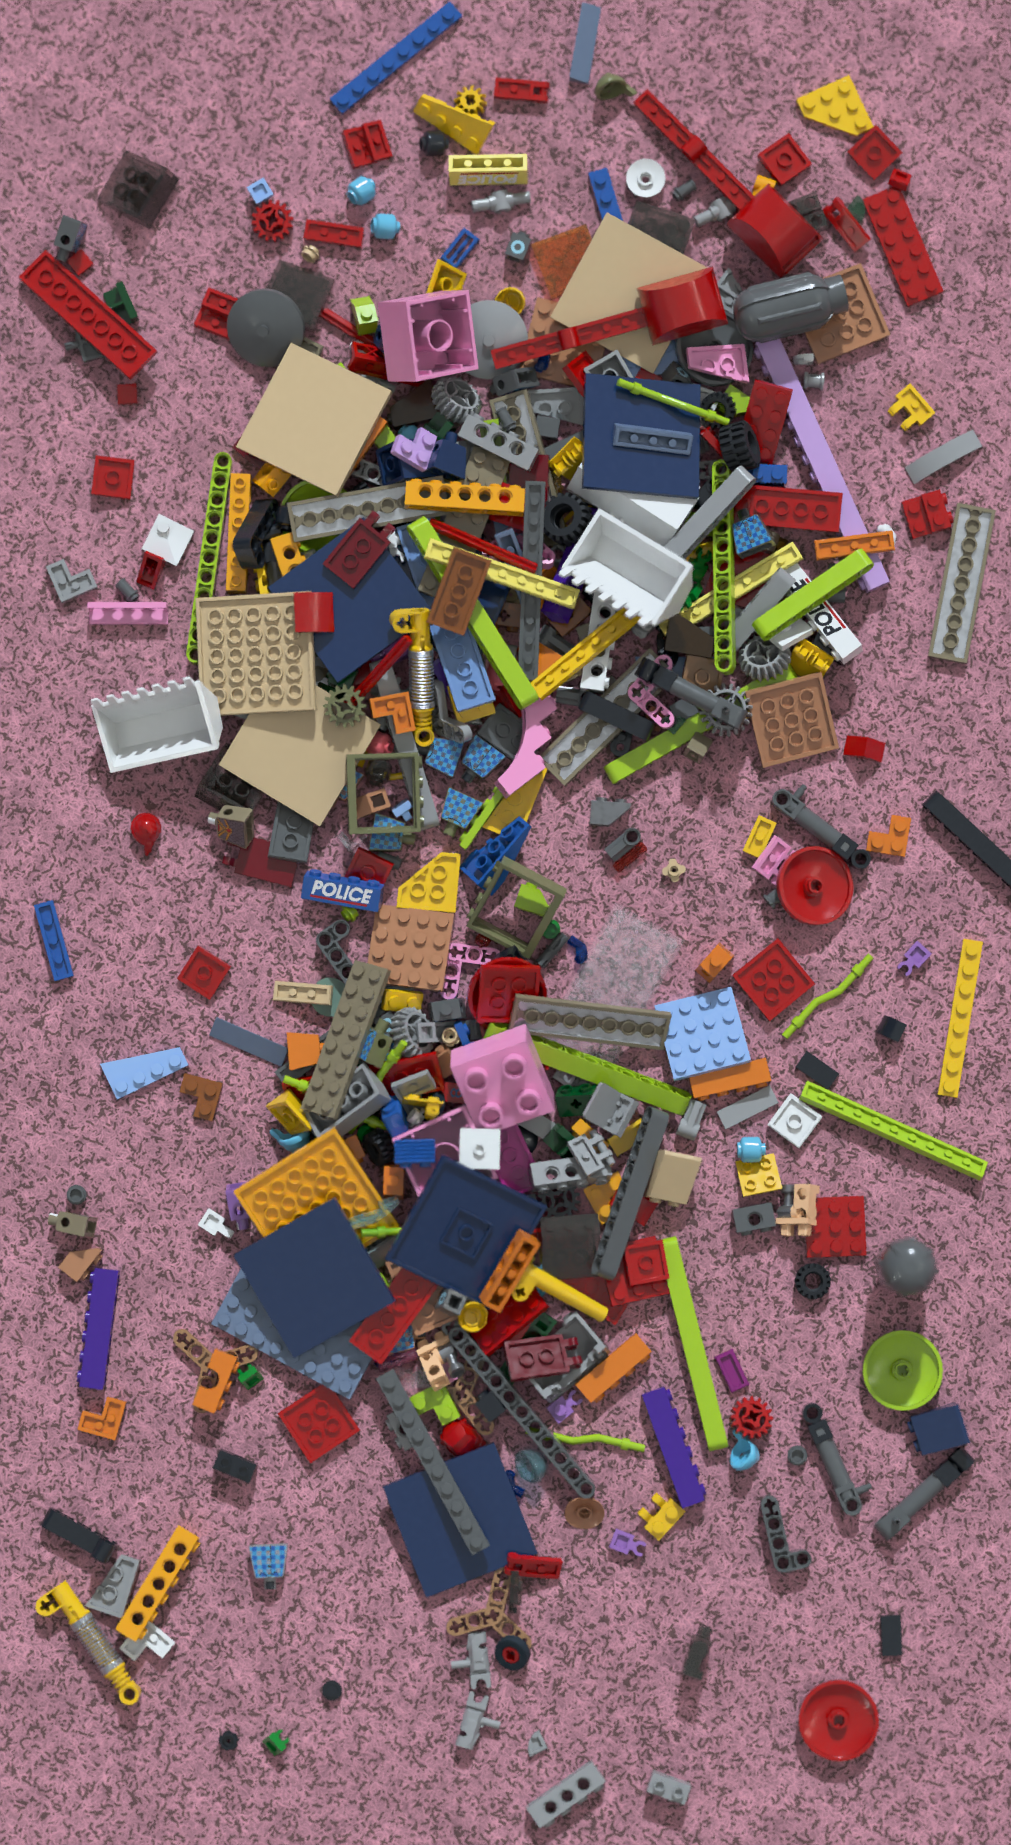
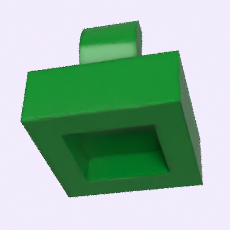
(250, 1377)
(274, 1743)

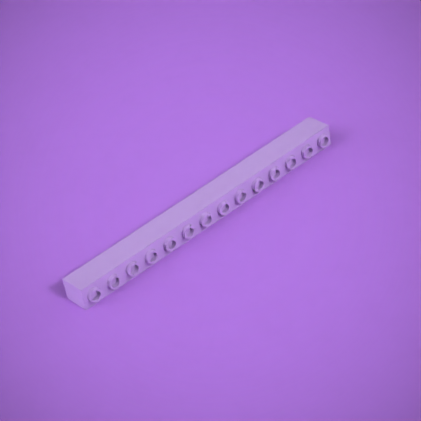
(816, 450)

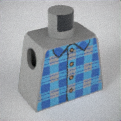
(269, 1562)

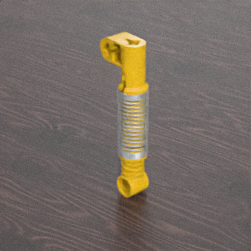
(421, 658)
(82, 1623)

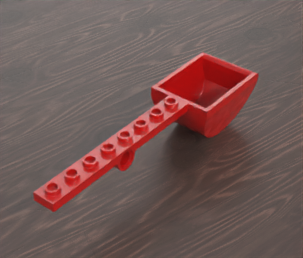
(764, 221)
(668, 310)

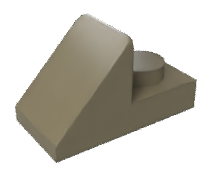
(697, 747)

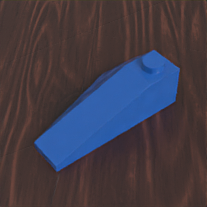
(508, 843)

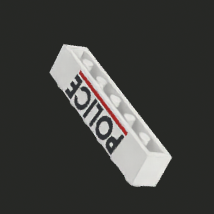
(827, 622)

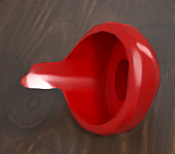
(146, 830)

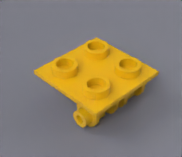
(568, 459)
(809, 659)
(431, 1105)
(759, 1176)

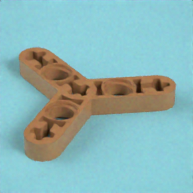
(206, 1357)
(464, 1403)
(497, 1606)

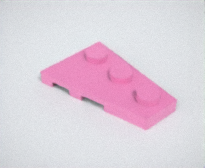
(720, 360)

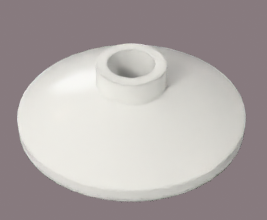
(645, 168)

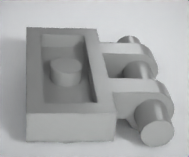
(585, 1155)

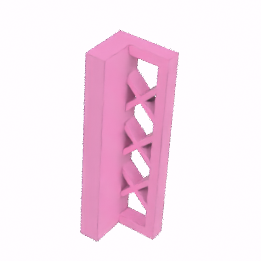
(128, 613)

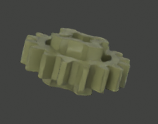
(341, 714)

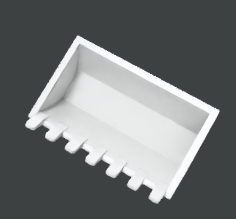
(650, 515)
(629, 570)
(158, 724)

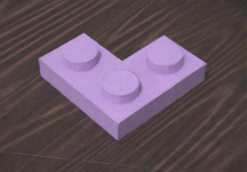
(416, 452)

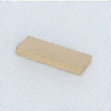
(303, 993)

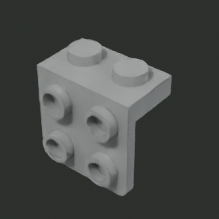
(610, 1109)

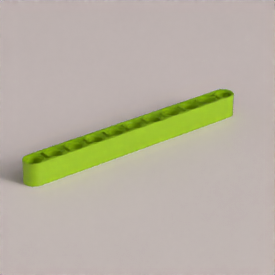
(207, 548)
(723, 576)
(482, 628)
(666, 742)
(599, 1070)
(694, 1347)

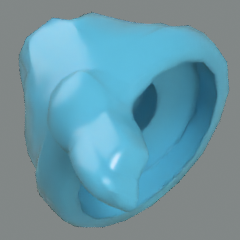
(291, 1142)
(750, 1455)

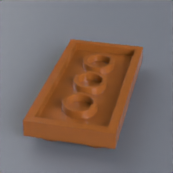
(458, 591)

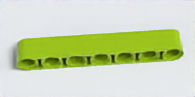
(812, 594)

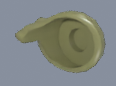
(615, 85)

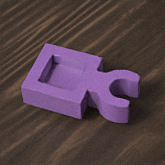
(915, 956)
(562, 1408)
(624, 1542)

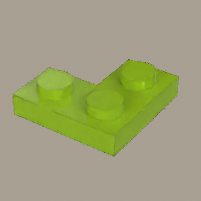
(439, 1400)

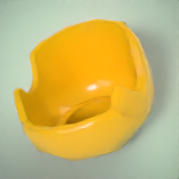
(513, 297)
(473, 1317)

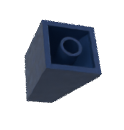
(394, 469)
(938, 1429)

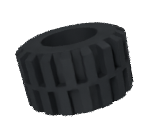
(739, 446)
(556, 509)

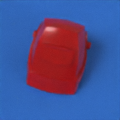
(461, 1437)

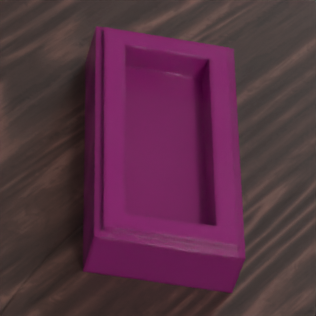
(731, 1370)

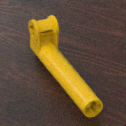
(538, 1278)

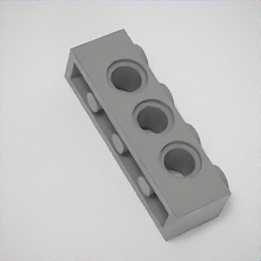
(474, 423)
(541, 1184)
(537, 1807)

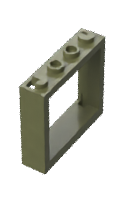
(417, 782)
(501, 936)

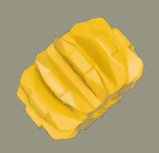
(470, 94)

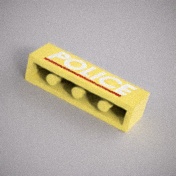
(488, 169)

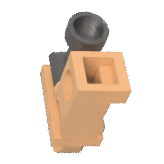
(800, 1213)
(436, 1354)

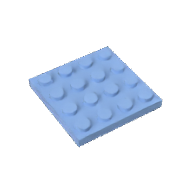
(704, 1034)

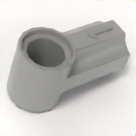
(689, 1124)

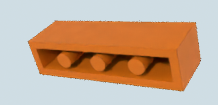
(731, 1078)
(613, 1367)

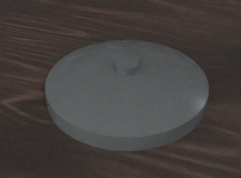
(264, 326)
(721, 335)

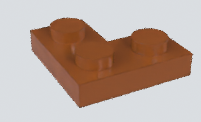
(207, 1093)

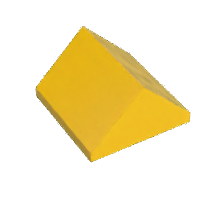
(446, 278)
(288, 1112)

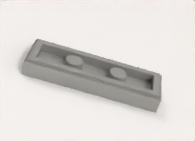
(747, 1107)

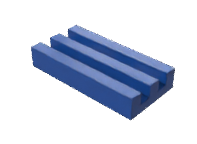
(470, 236)

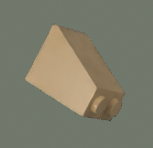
(672, 1178)

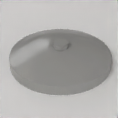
(494, 327)

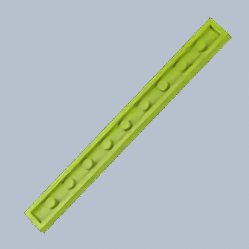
(893, 1130)

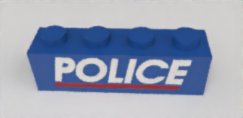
(342, 891)

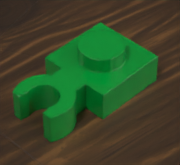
(699, 564)
(693, 595)

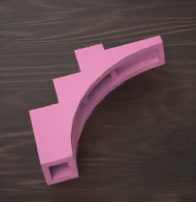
(534, 735)

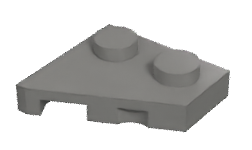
(728, 290)

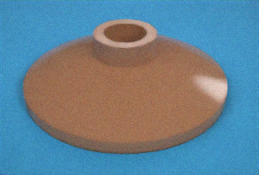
(584, 1513)

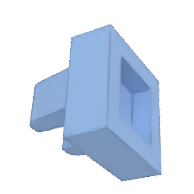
(260, 191)
(402, 809)

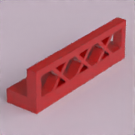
(370, 363)

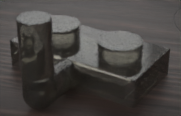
(515, 1586)

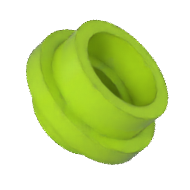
(349, 913)

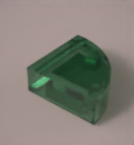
(857, 208)
(679, 721)

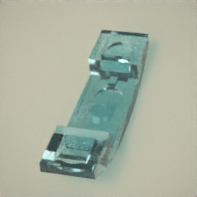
(386, 1206)

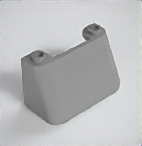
(589, 1348)

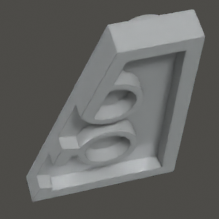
(559, 403)
(116, 1588)

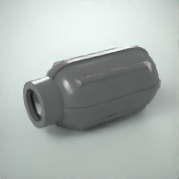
(788, 306)
(906, 1266)

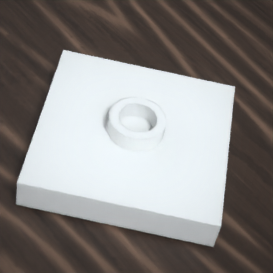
(792, 634)
(794, 1120)
(480, 1148)

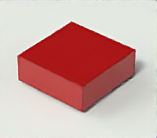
(899, 179)
(80, 262)
(127, 394)

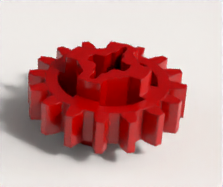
(279, 224)
(748, 1410)

